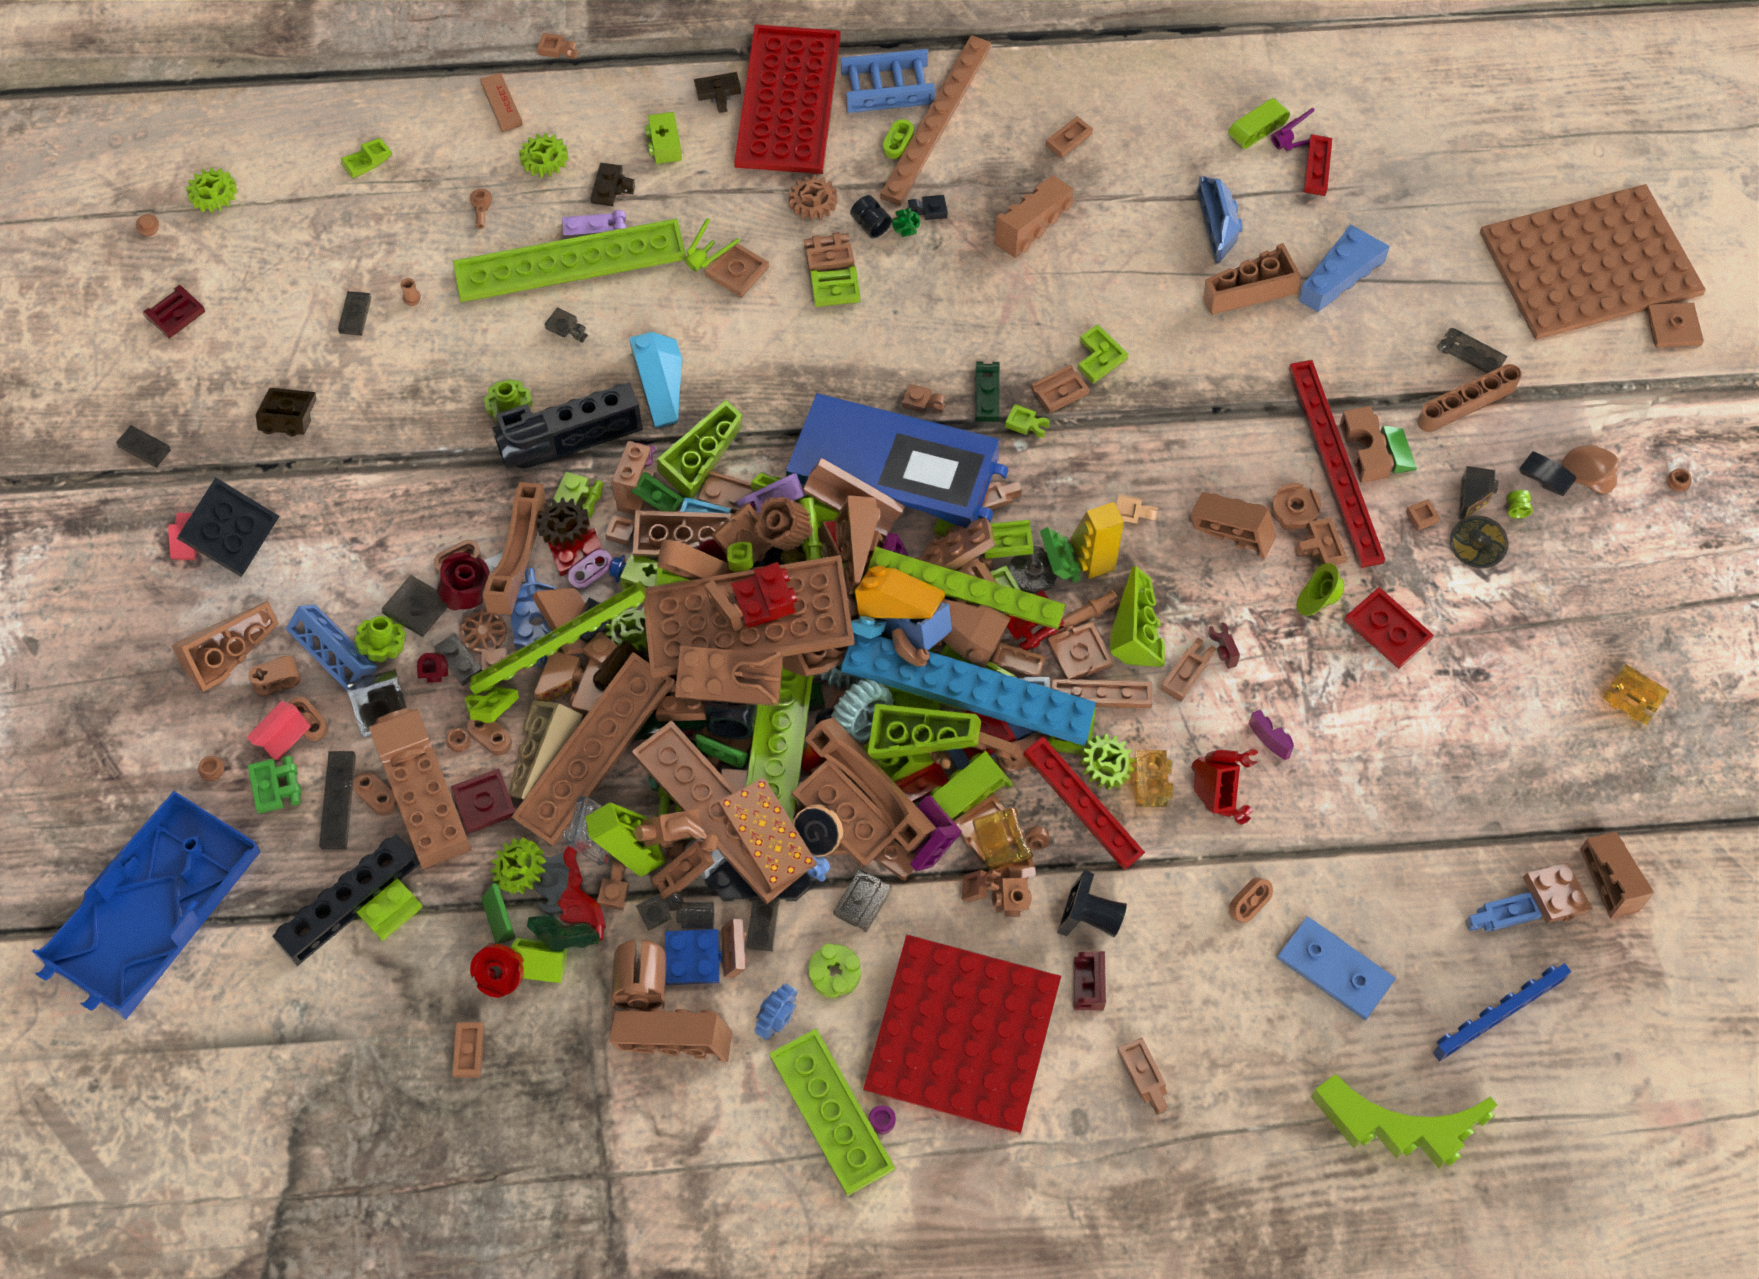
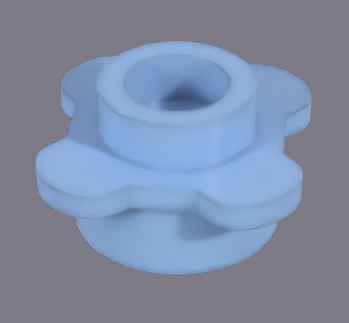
(820, 869)

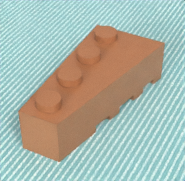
(1032, 216)
(1253, 282)

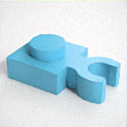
(868, 627)

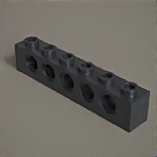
(343, 912)

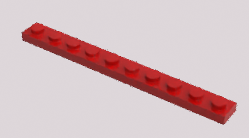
(1337, 464)

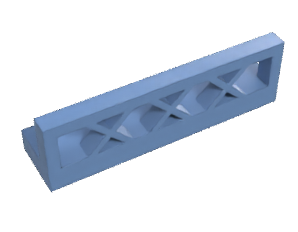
(330, 640)

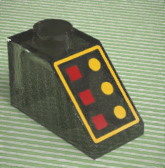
(1476, 489)

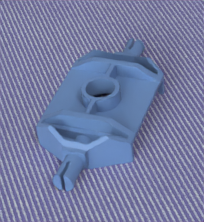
(526, 610)

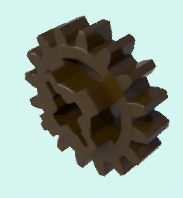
(563, 522)

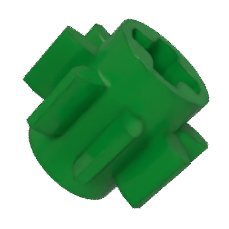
(906, 222)

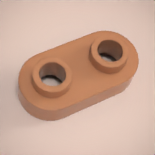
(467, 546)
(312, 717)
(487, 733)
(373, 792)
(1248, 902)

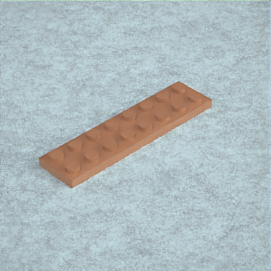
(592, 749)
(698, 785)

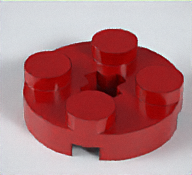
(510, 964)

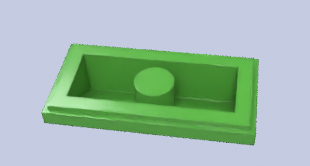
(1399, 449)
(657, 493)
(721, 750)
(497, 915)

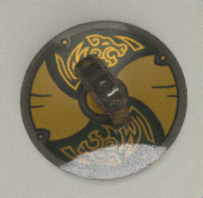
(1479, 541)

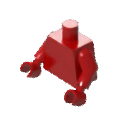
(1218, 779)

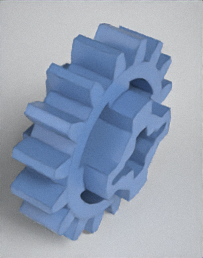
(776, 1011)

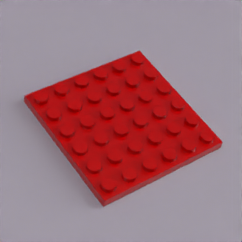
(962, 1034)

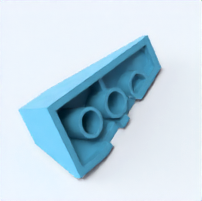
(659, 372)

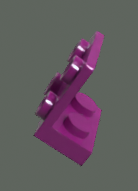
(939, 839)

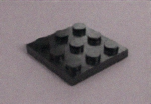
(228, 527)

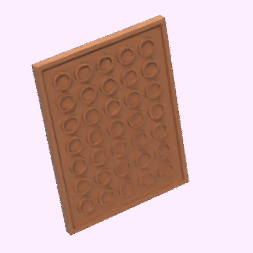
(1591, 261)

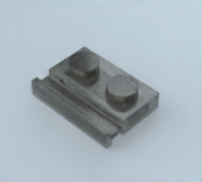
(862, 900)

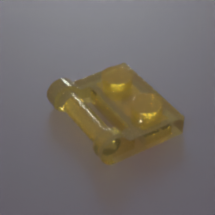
(995, 842)

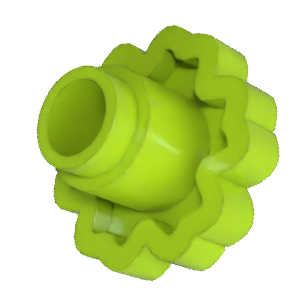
(506, 396)
(380, 639)

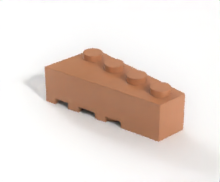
(671, 1032)

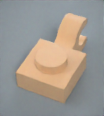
(1131, 509)

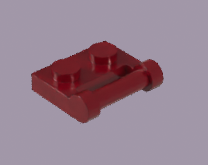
(177, 315)

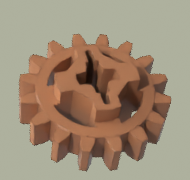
(813, 198)

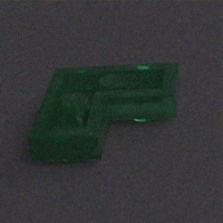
(558, 936)

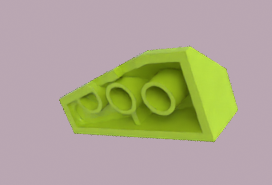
(1135, 631)

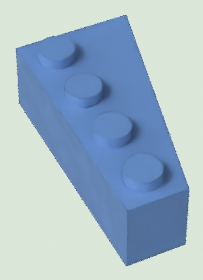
(1345, 264)

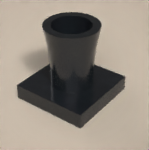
(1091, 909)

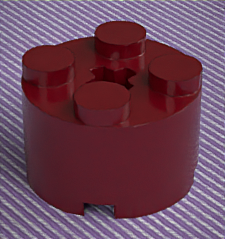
(462, 581)

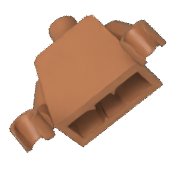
(675, 827)

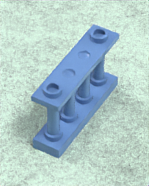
(891, 97)

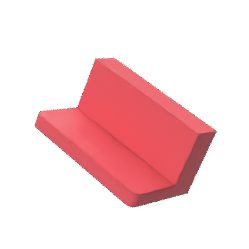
(279, 730)

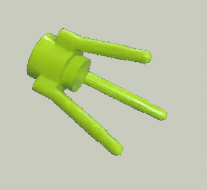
(697, 258)

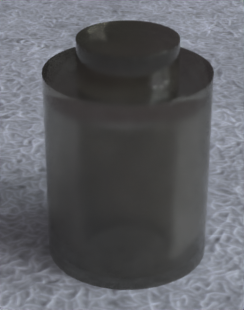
(696, 915)

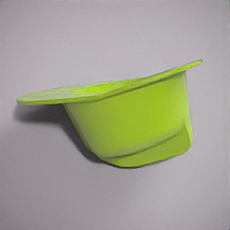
(1321, 590)

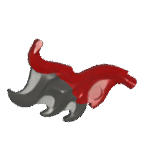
(563, 892)

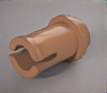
(411, 295)

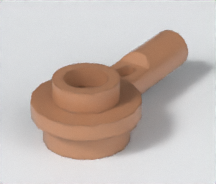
(481, 201)

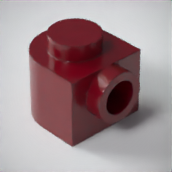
(432, 667)

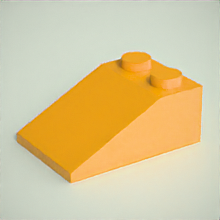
(896, 595)

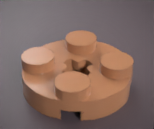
(1289, 517)

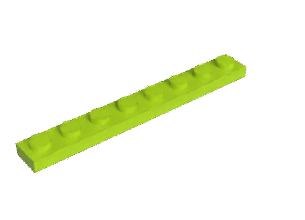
(974, 589)
(566, 633)

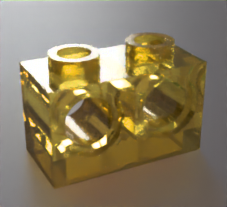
(1147, 778)

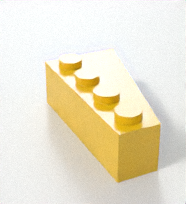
(1098, 540)

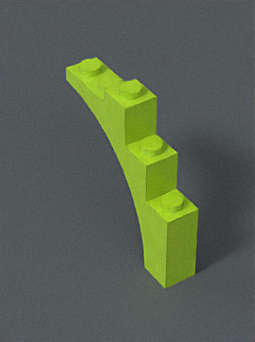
(1401, 1133)

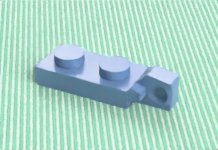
(1505, 913)

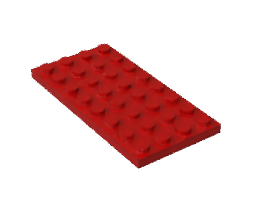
(788, 99)

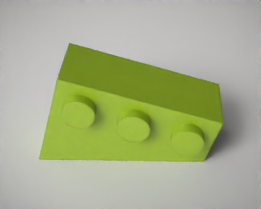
(971, 785)
(614, 830)

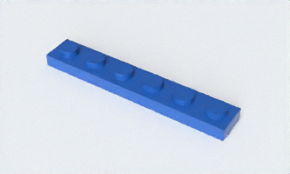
(1509, 1005)

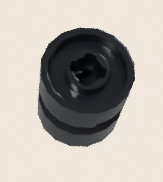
(871, 216)

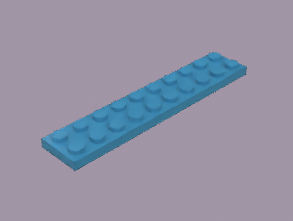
(973, 689)

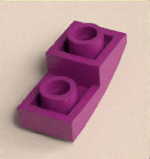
(1275, 739)

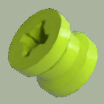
(1519, 504)

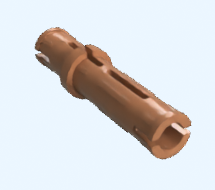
(1092, 609)

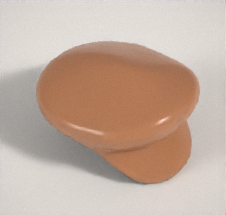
(1593, 467)

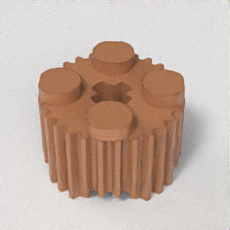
(783, 523)

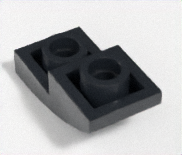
(1548, 472)

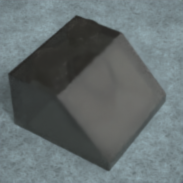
(375, 698)

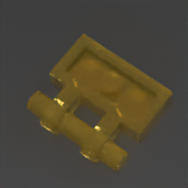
(1638, 688)

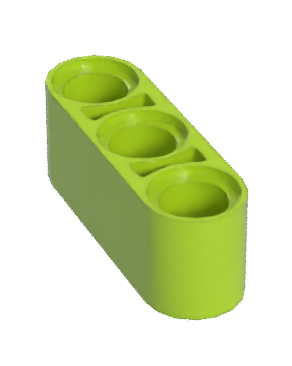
(1258, 123)

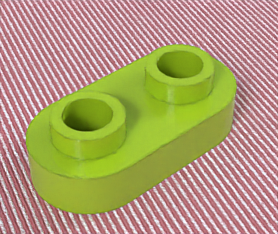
(896, 140)
(740, 556)

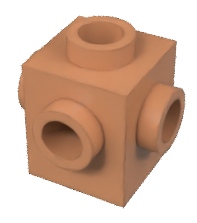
(1012, 896)

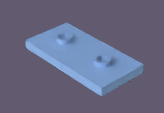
(1336, 968)

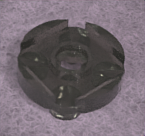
(1032, 582)

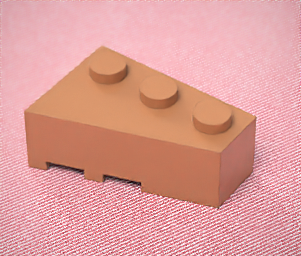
(1237, 520)

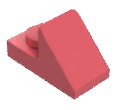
(178, 549)

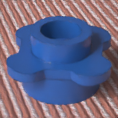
(617, 567)

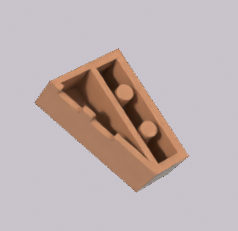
(1616, 875)

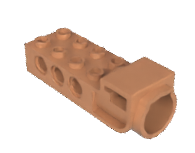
(419, 787)

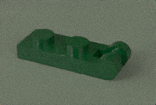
(987, 392)

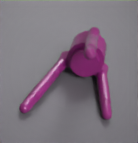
(1284, 136)

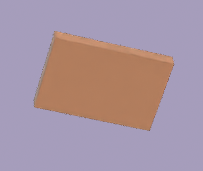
(558, 608)

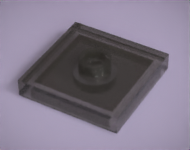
(415, 606)

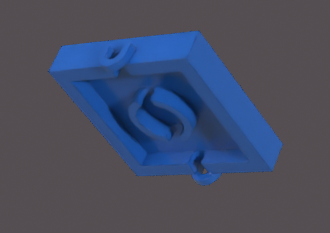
(692, 957)

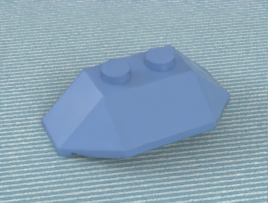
(1219, 215)

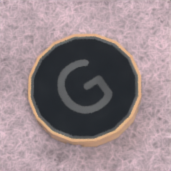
(819, 829)

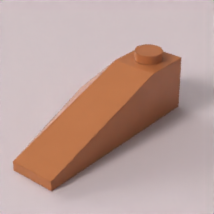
(975, 631)

